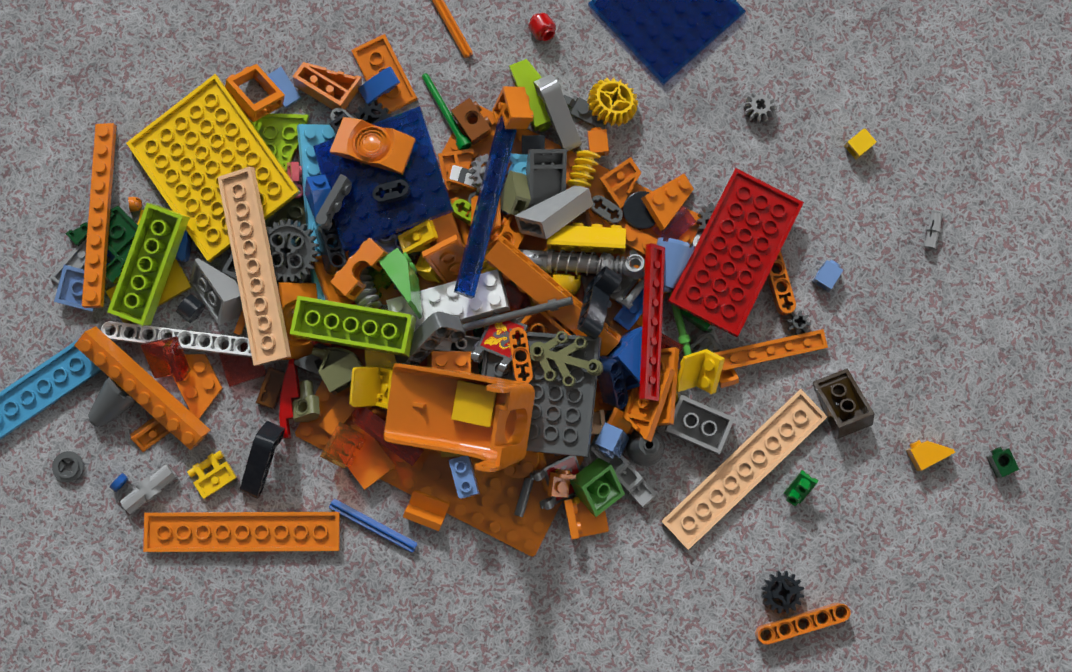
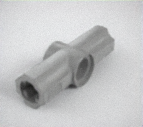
(148, 489)

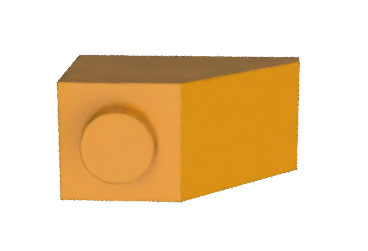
(927, 453)

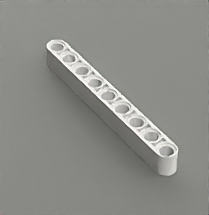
(196, 343)

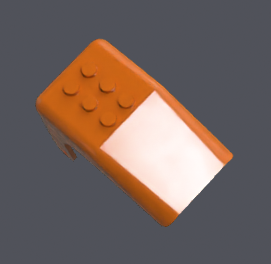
(423, 408)

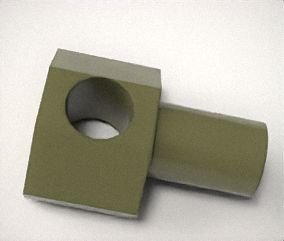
(307, 407)

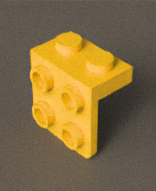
(370, 386)

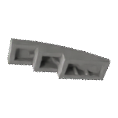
(629, 478)

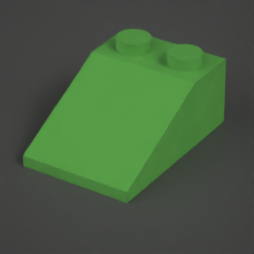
(402, 274)

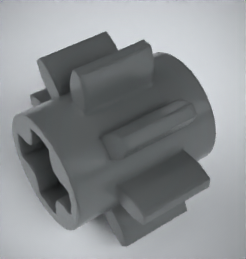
(794, 326)

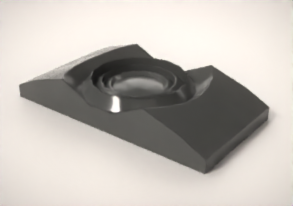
(545, 173)

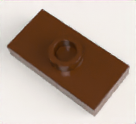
(271, 388)

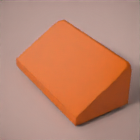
(148, 434)

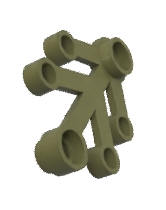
(561, 357)

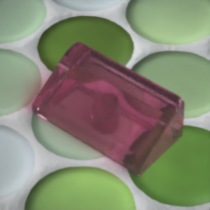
(677, 226)

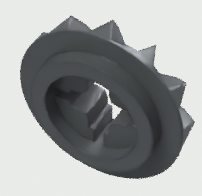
(59, 465)

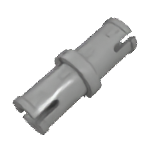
(933, 229)

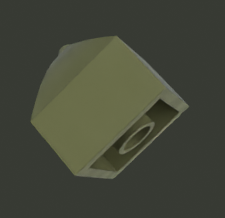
(336, 367)

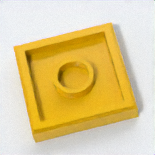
(473, 404)

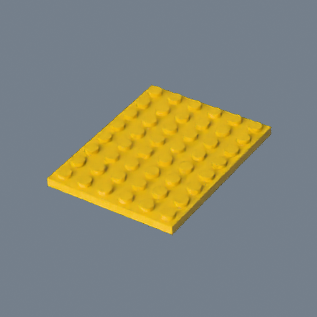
(194, 146)

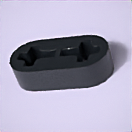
(391, 190)

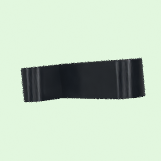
(596, 302)
(260, 458)

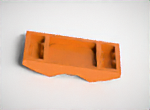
(373, 145)
(288, 296)

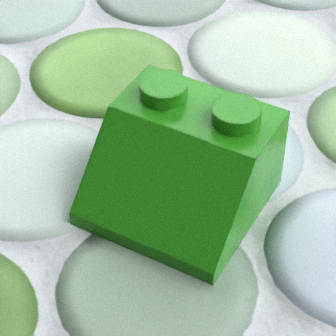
(597, 486)

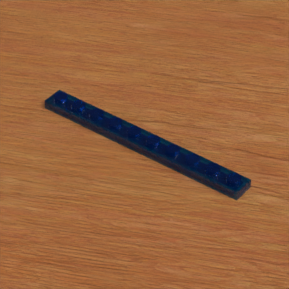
(485, 211)

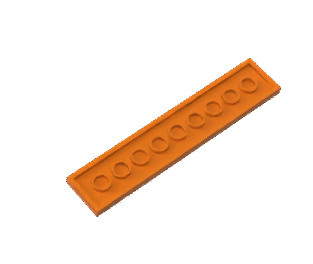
(241, 531)

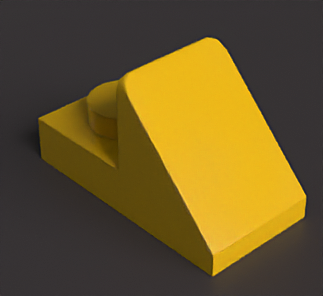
(418, 237)

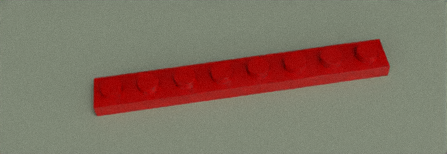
(652, 323)

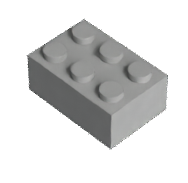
(700, 425)

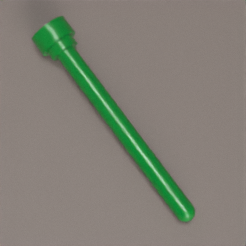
(462, 141)

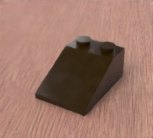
(843, 403)

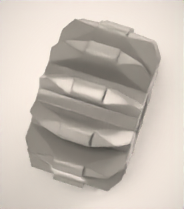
(754, 101)

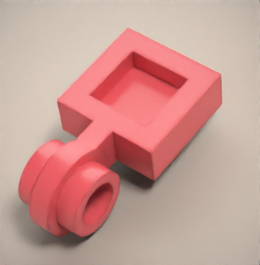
(295, 172)

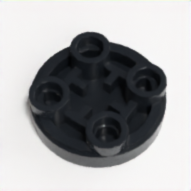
(636, 212)

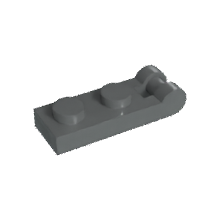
(333, 202)

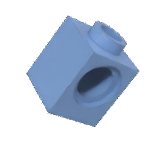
(828, 275)

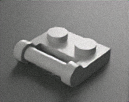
(624, 288)

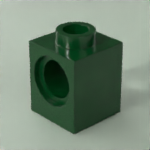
(1010, 464)

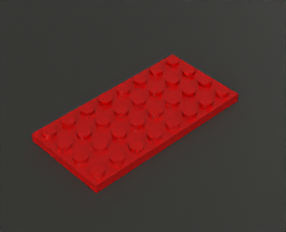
(736, 252)

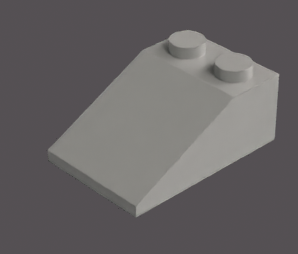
(216, 291)

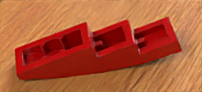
(289, 392)

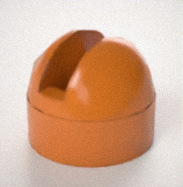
(135, 204)

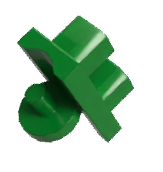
(800, 488)

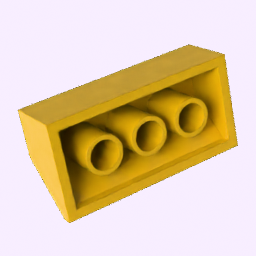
(589, 239)

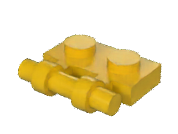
(215, 479)

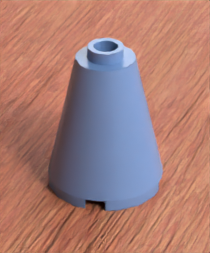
(676, 258)

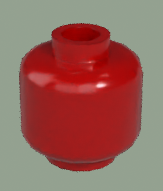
(542, 27)

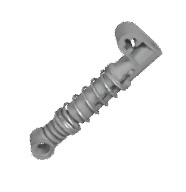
(585, 263)

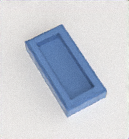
(285, 85)

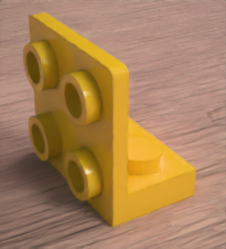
(700, 370)

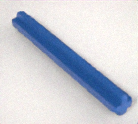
(373, 525)

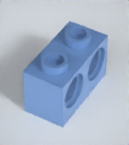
(612, 441)

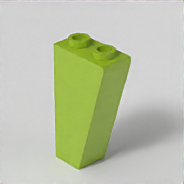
(524, 76)

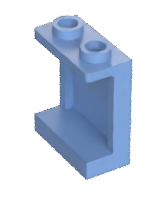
(464, 477)

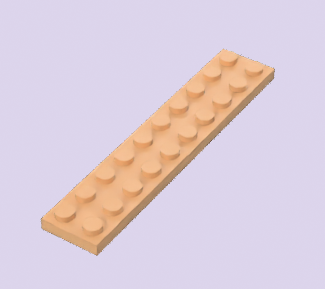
(254, 266)
(744, 469)

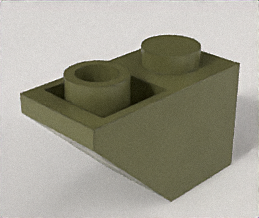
(515, 193)

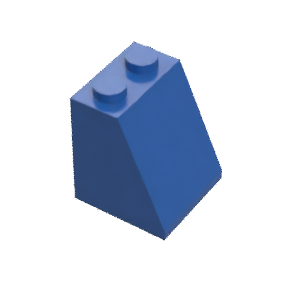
(629, 354)

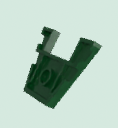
(121, 235)

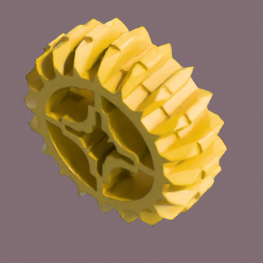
(601, 101)

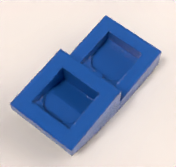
(379, 85)

